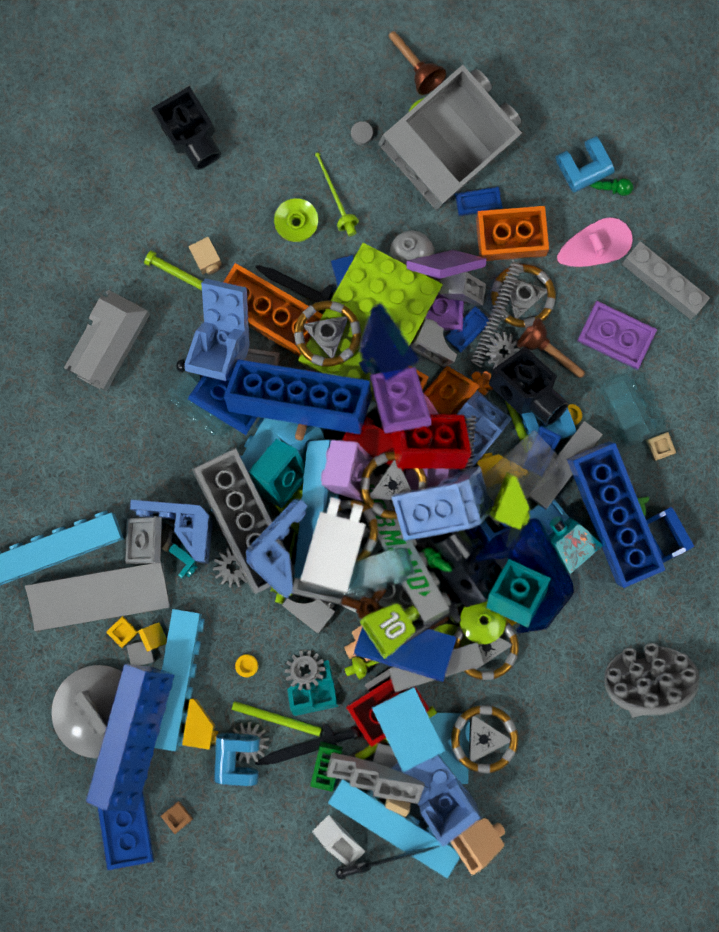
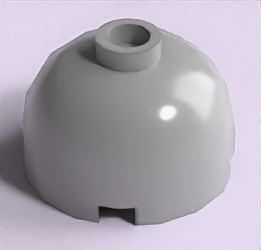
(411, 245)

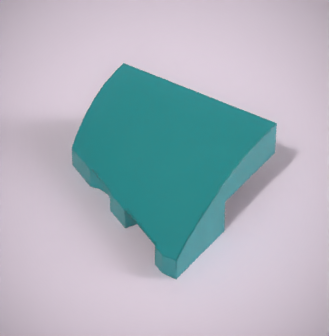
(317, 697)

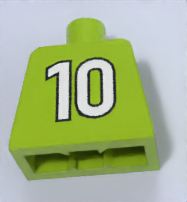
(390, 627)

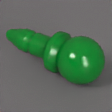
(622, 187)
(435, 559)

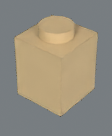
(205, 256)

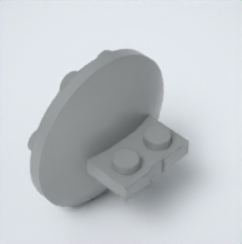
(653, 684)
(84, 708)

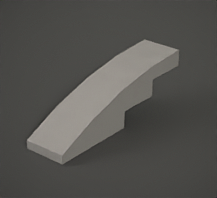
(582, 440)
(376, 777)

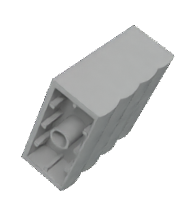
(451, 135)

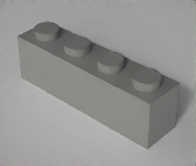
(665, 280)

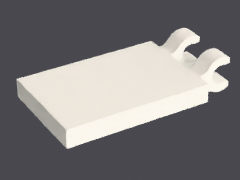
(334, 548)

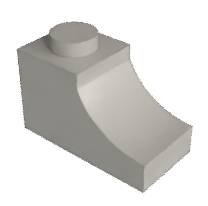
(463, 288)
(431, 344)
(312, 614)

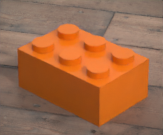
(512, 233)

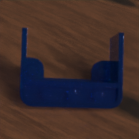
(384, 346)
(534, 550)

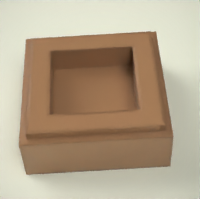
(176, 817)

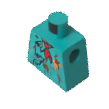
(572, 542)

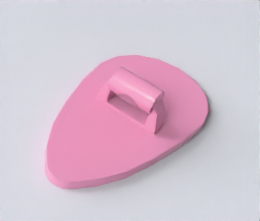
(597, 244)

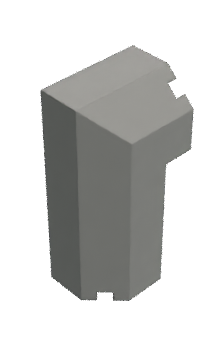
(107, 341)

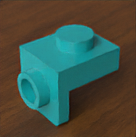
(183, 554)

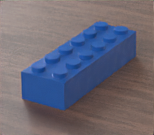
(298, 396)
(616, 514)
(130, 738)

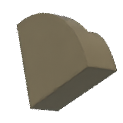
(166, 536)

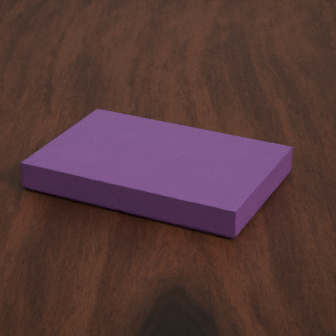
(446, 263)
(446, 312)
(617, 335)
(400, 401)

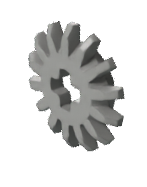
(498, 344)
(225, 573)
(300, 662)
(252, 731)

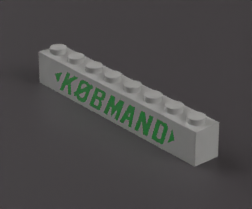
(422, 585)

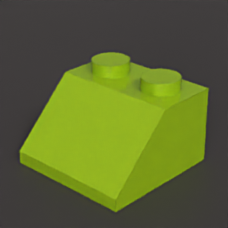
(510, 503)

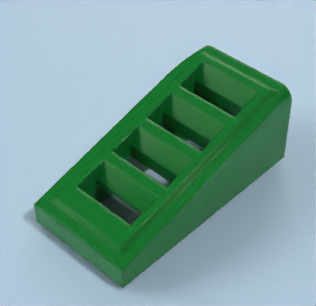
(325, 748)

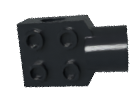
(188, 128)
(529, 386)
(469, 578)

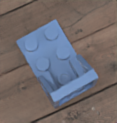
(224, 332)
(489, 423)
(448, 507)
(195, 536)
(276, 568)
(444, 799)

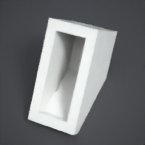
(338, 841)

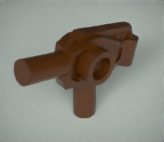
(365, 605)

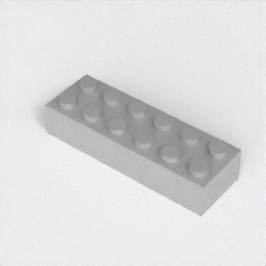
(236, 509)

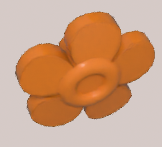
(482, 381)

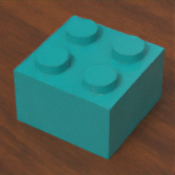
(278, 473)
(518, 593)

